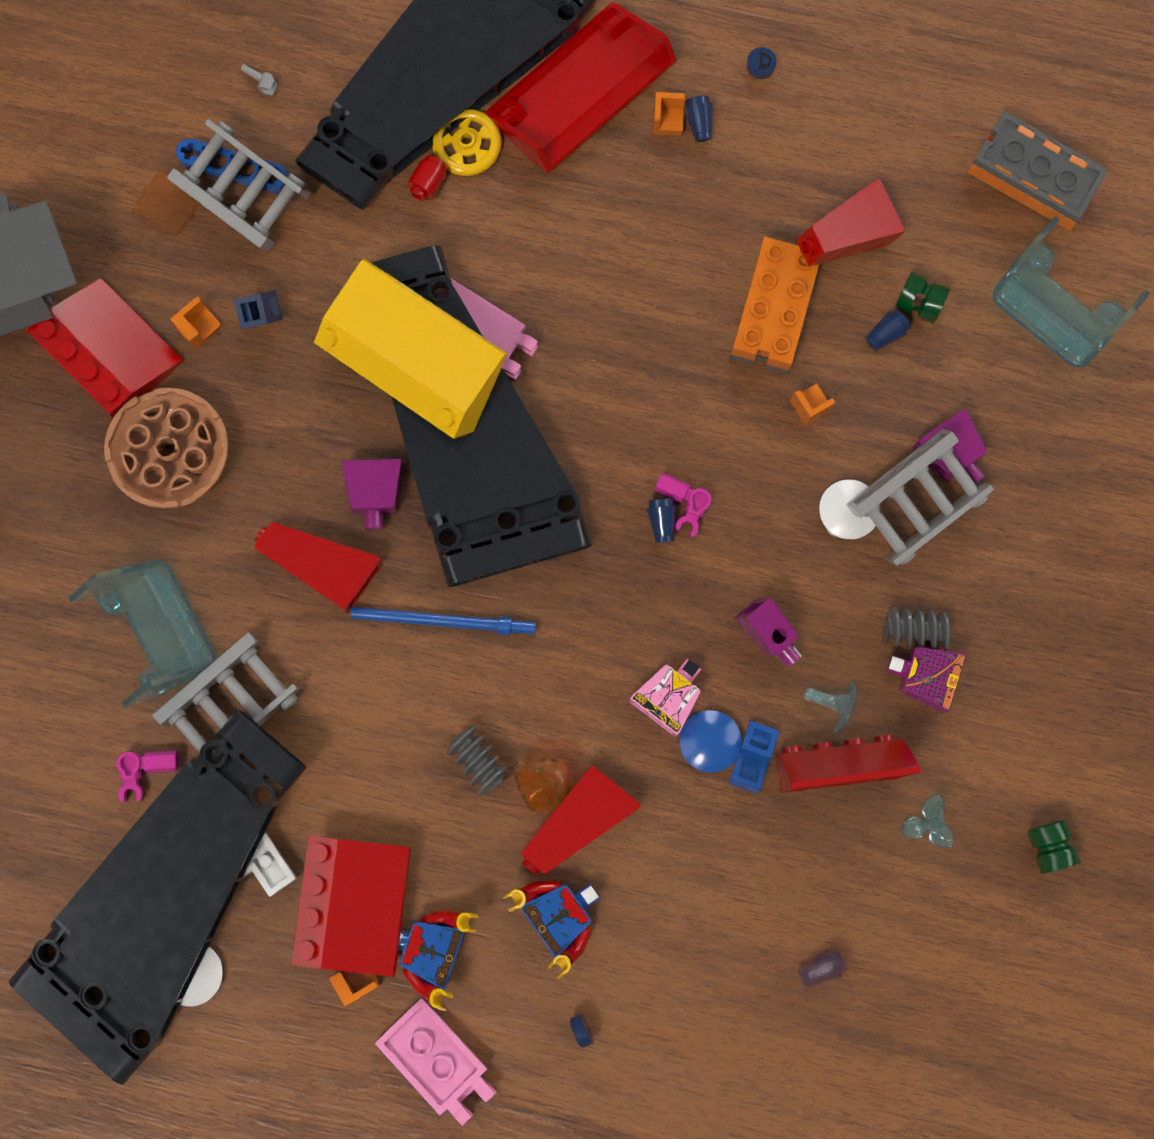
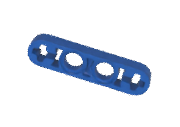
(189, 144)

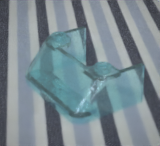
(1054, 313)
(160, 621)

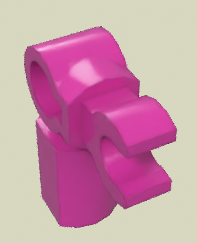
(697, 500)
(131, 765)

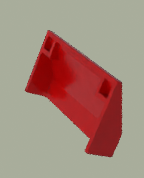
(582, 85)

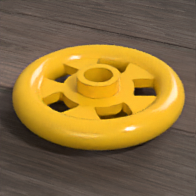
(484, 158)

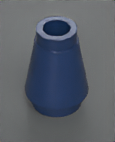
(699, 115)
(889, 329)
(662, 519)

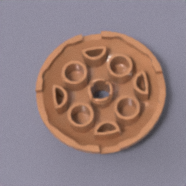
(148, 425)

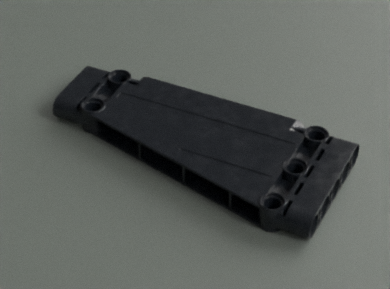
(422, 77)
(486, 473)
(157, 902)

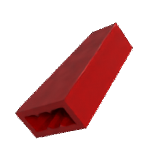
(854, 227)
(322, 565)
(582, 817)

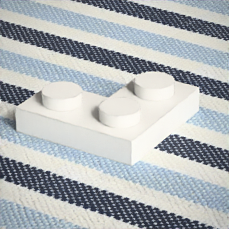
(270, 867)

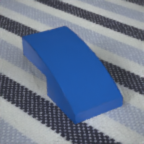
(754, 757)

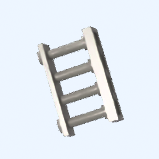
(213, 196)
(892, 486)
(222, 672)

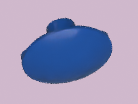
(710, 741)

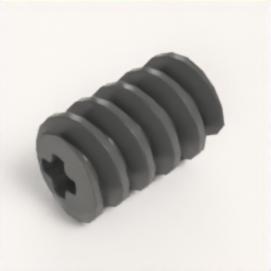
(916, 627)
(477, 761)

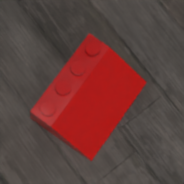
(105, 346)
(845, 764)
(351, 906)

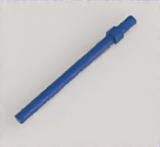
(503, 625)

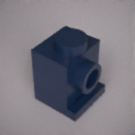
(258, 309)

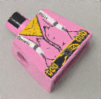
(669, 696)

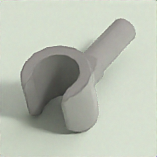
(266, 85)

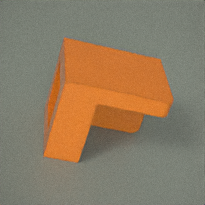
(668, 113)
(195, 322)
(811, 404)
(352, 985)

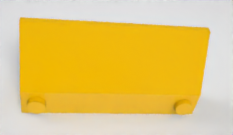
(411, 349)

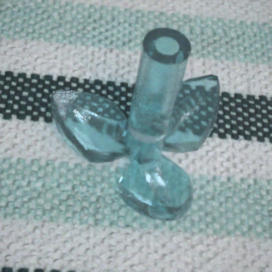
(842, 703)
(938, 833)

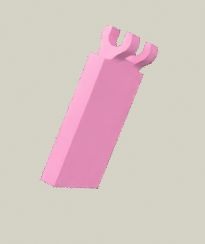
(496, 327)
(435, 1061)

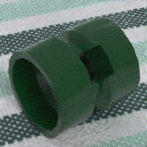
(933, 300)
(1054, 847)

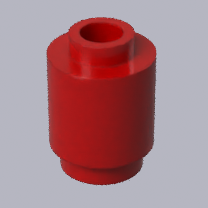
(427, 178)

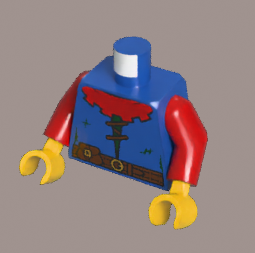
(557, 918)
(432, 952)

